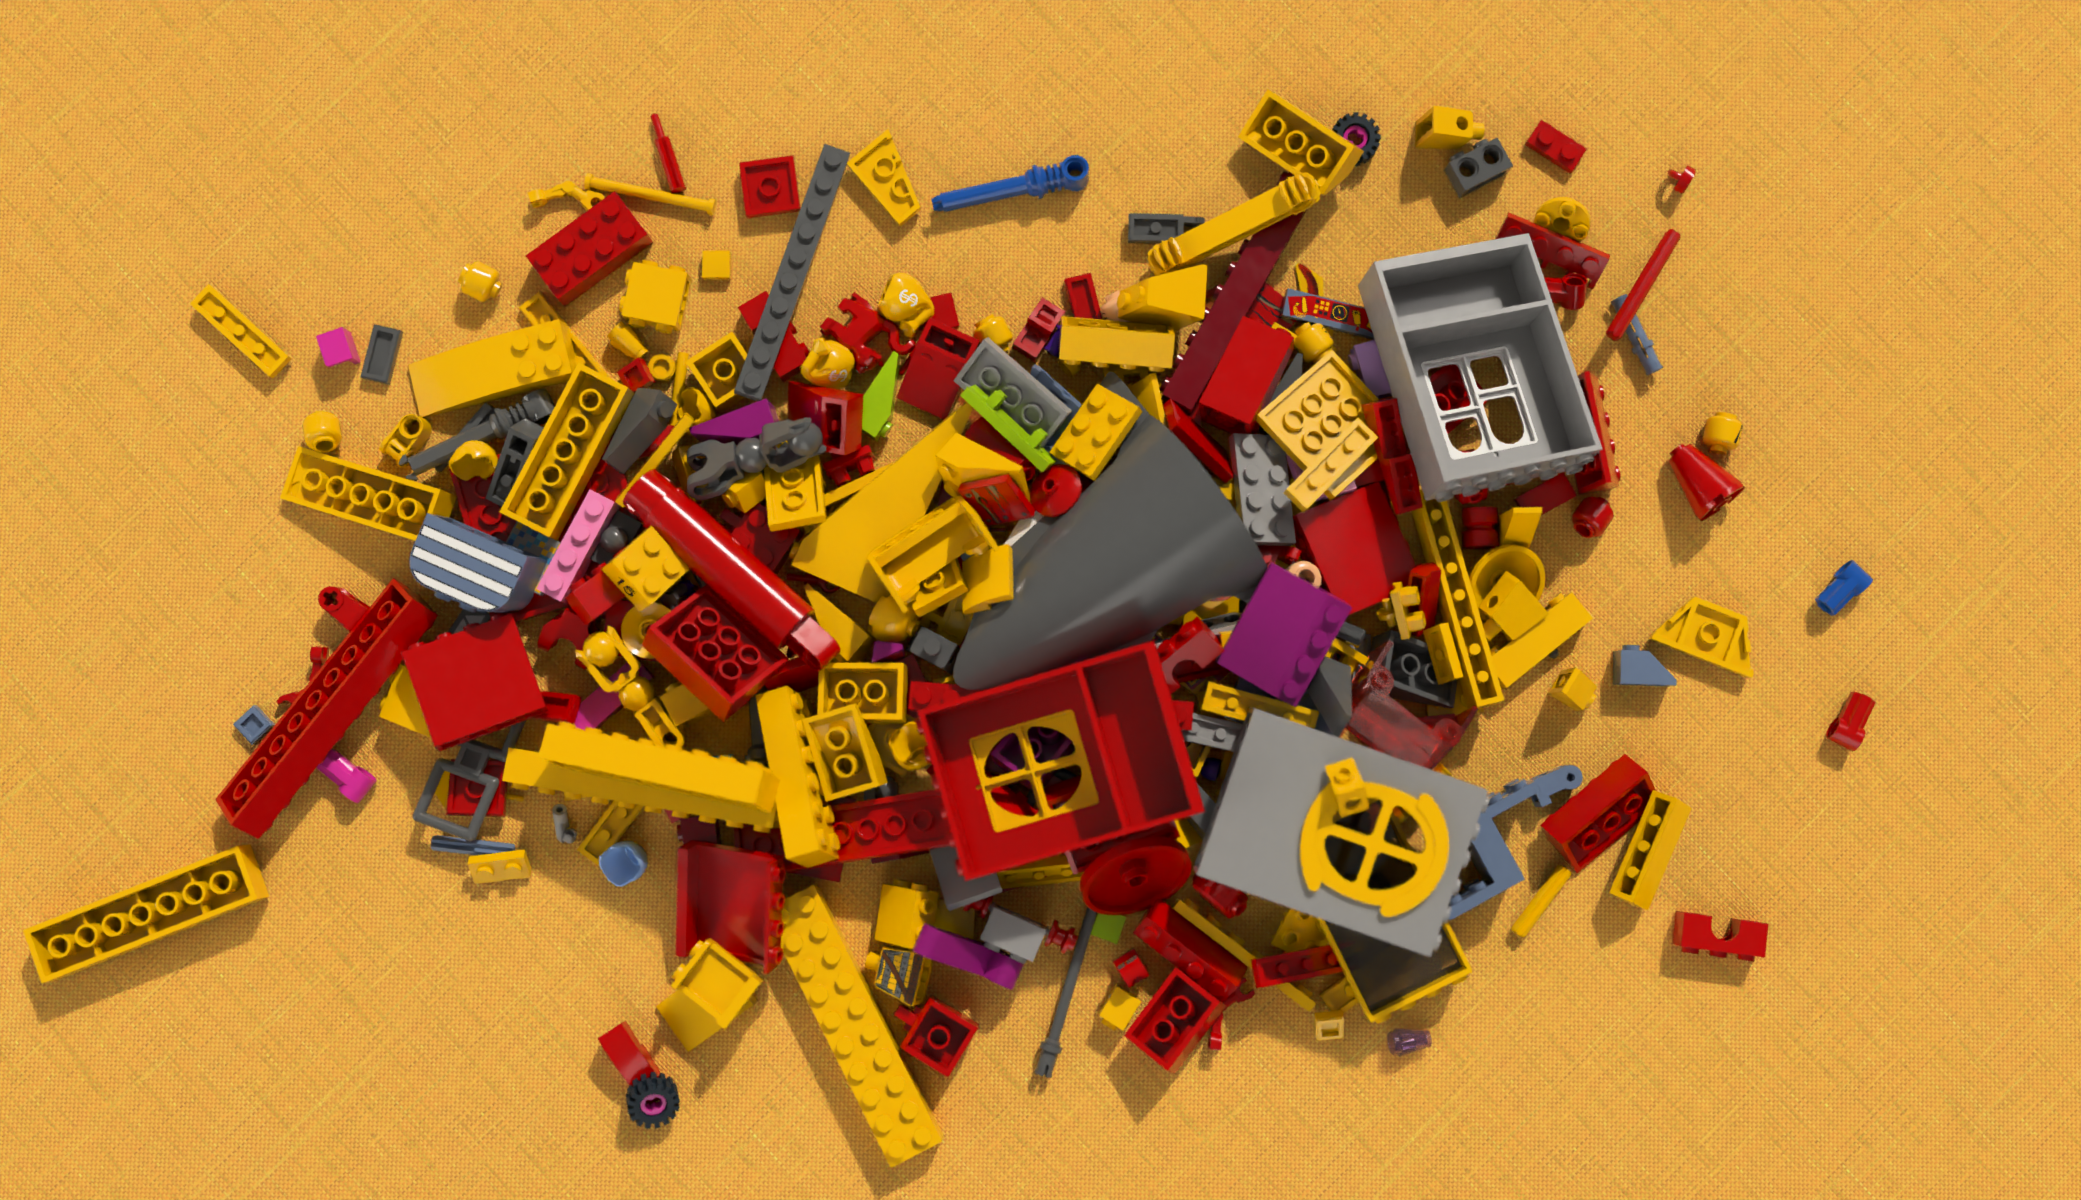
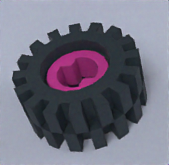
(1363, 129)
(649, 1089)

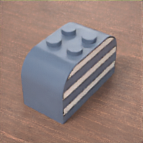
(473, 567)

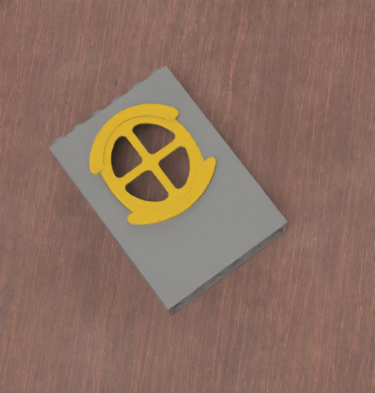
(1281, 808)

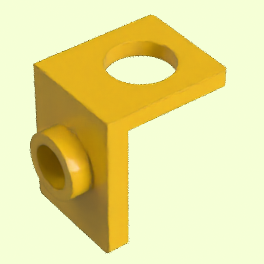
(1347, 785)

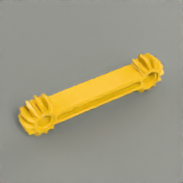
(1287, 198)

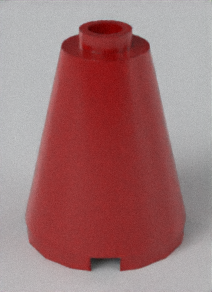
(987, 436)
(1703, 481)

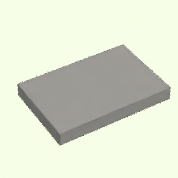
(954, 887)

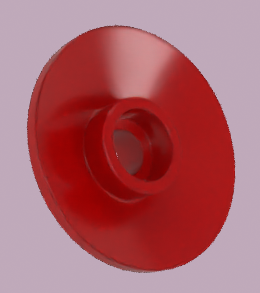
(1061, 496)

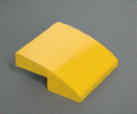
(988, 579)

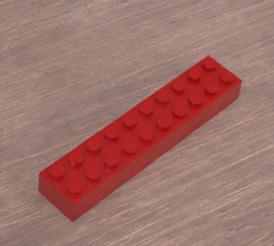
(325, 709)

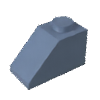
(1639, 668)

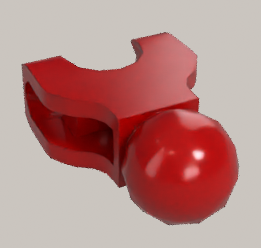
(566, 626)

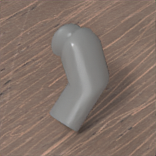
(561, 823)

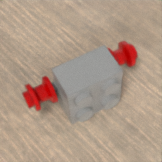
(1018, 933)

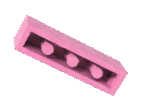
(578, 546)

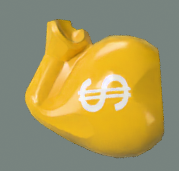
(906, 303)
(828, 364)

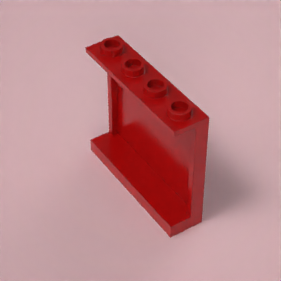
(1355, 546)
(474, 681)
(732, 900)

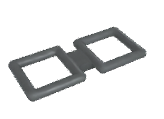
(470, 765)

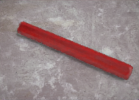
(1643, 285)

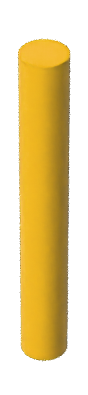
(679, 384)

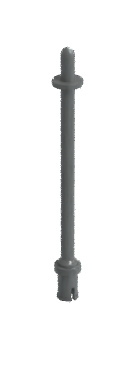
(1051, 1045)

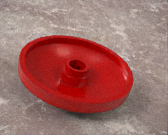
(1135, 875)

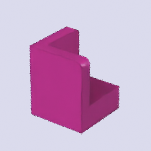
(338, 347)

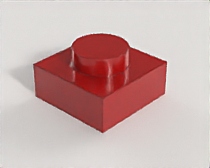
(636, 375)

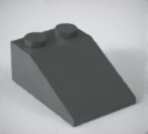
(1414, 672)

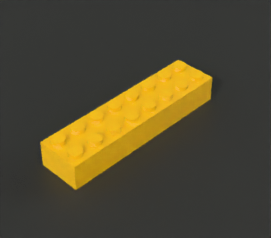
(660, 766)
(146, 913)

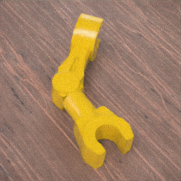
(540, 197)

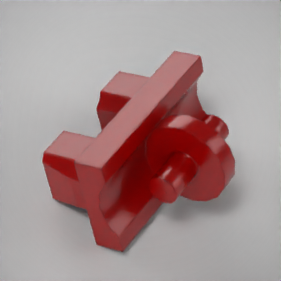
(840, 465)

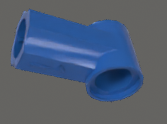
(1848, 582)

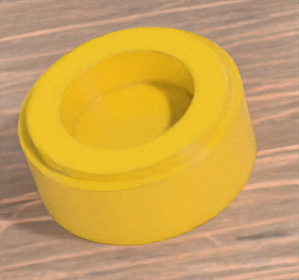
(662, 368)

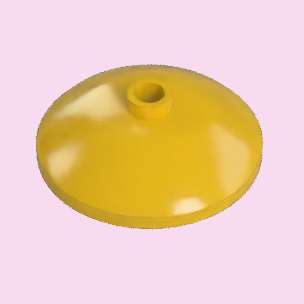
(1511, 558)

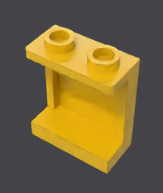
(716, 981)

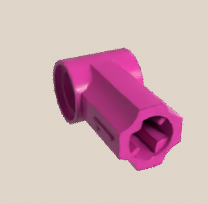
(352, 780)

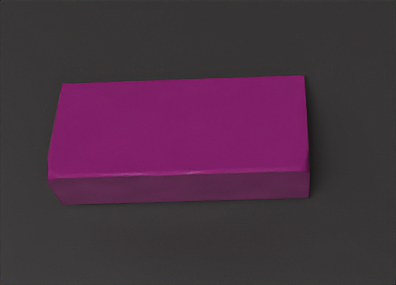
(887, 652)

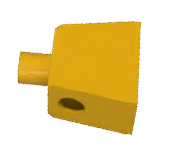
(1446, 128)
(1510, 608)

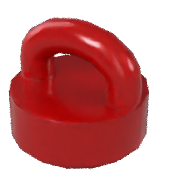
(1683, 179)

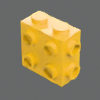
(655, 296)
(904, 911)

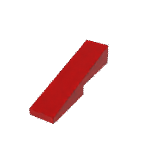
(1396, 464)

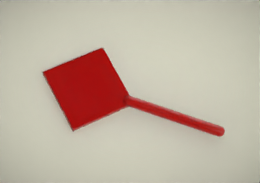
(944, 313)

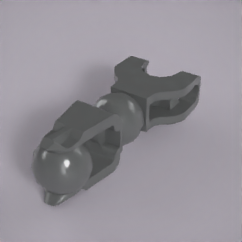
(727, 462)

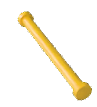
(650, 194)

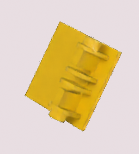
(1298, 932)

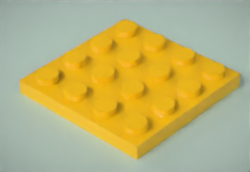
(1316, 413)

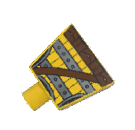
(901, 973)

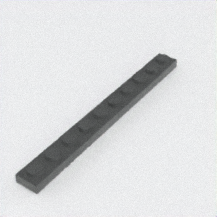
(792, 273)

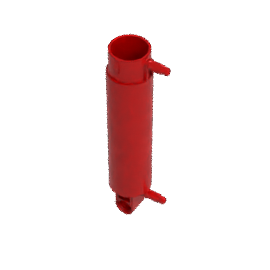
(731, 569)

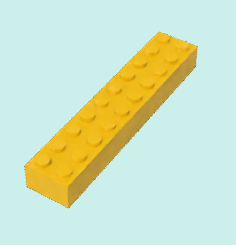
(856, 1028)

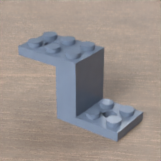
(1491, 853)

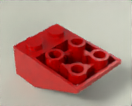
(933, 368)
(833, 411)

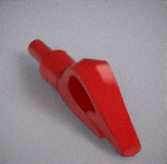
(812, 580)

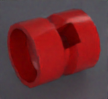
(1480, 528)

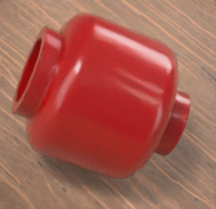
(1592, 517)

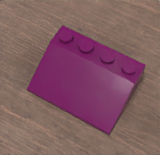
(1283, 634)

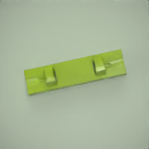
(990, 409)

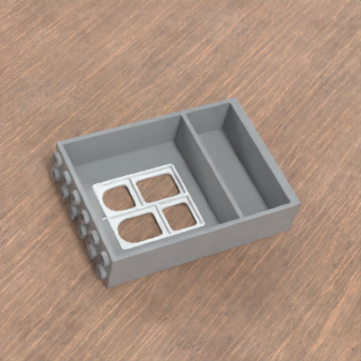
(1467, 308)

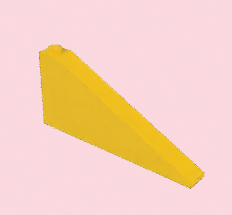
(875, 514)

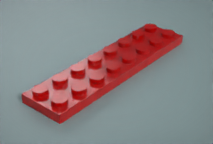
(868, 829)

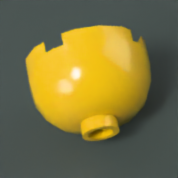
(891, 623)

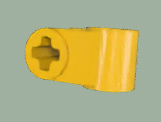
(403, 438)

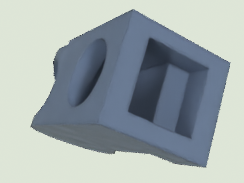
(1555, 780)

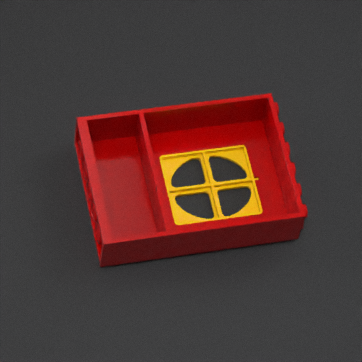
(1123, 741)

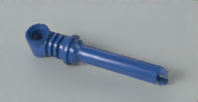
(1034, 182)

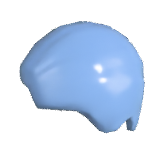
(623, 862)

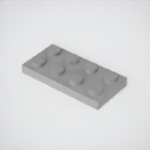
(1027, 401)
(1259, 485)

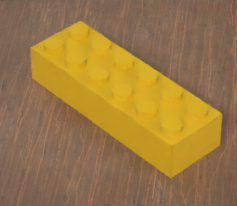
(567, 451)
(799, 800)

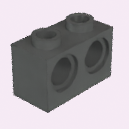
(1481, 172)

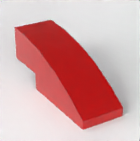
(628, 1054)

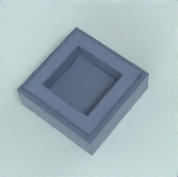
(254, 724)

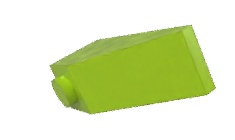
(880, 400)

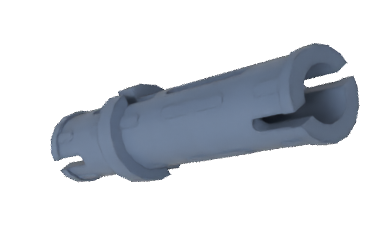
(1651, 363)

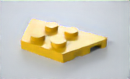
(1709, 635)

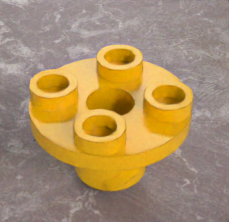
(1564, 217)

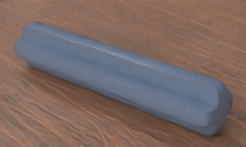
(463, 846)

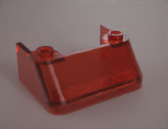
(1391, 727)

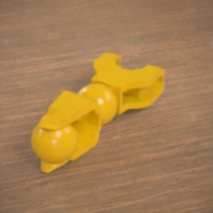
(633, 690)

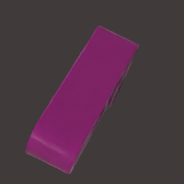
(967, 955)

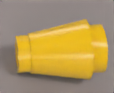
(627, 341)

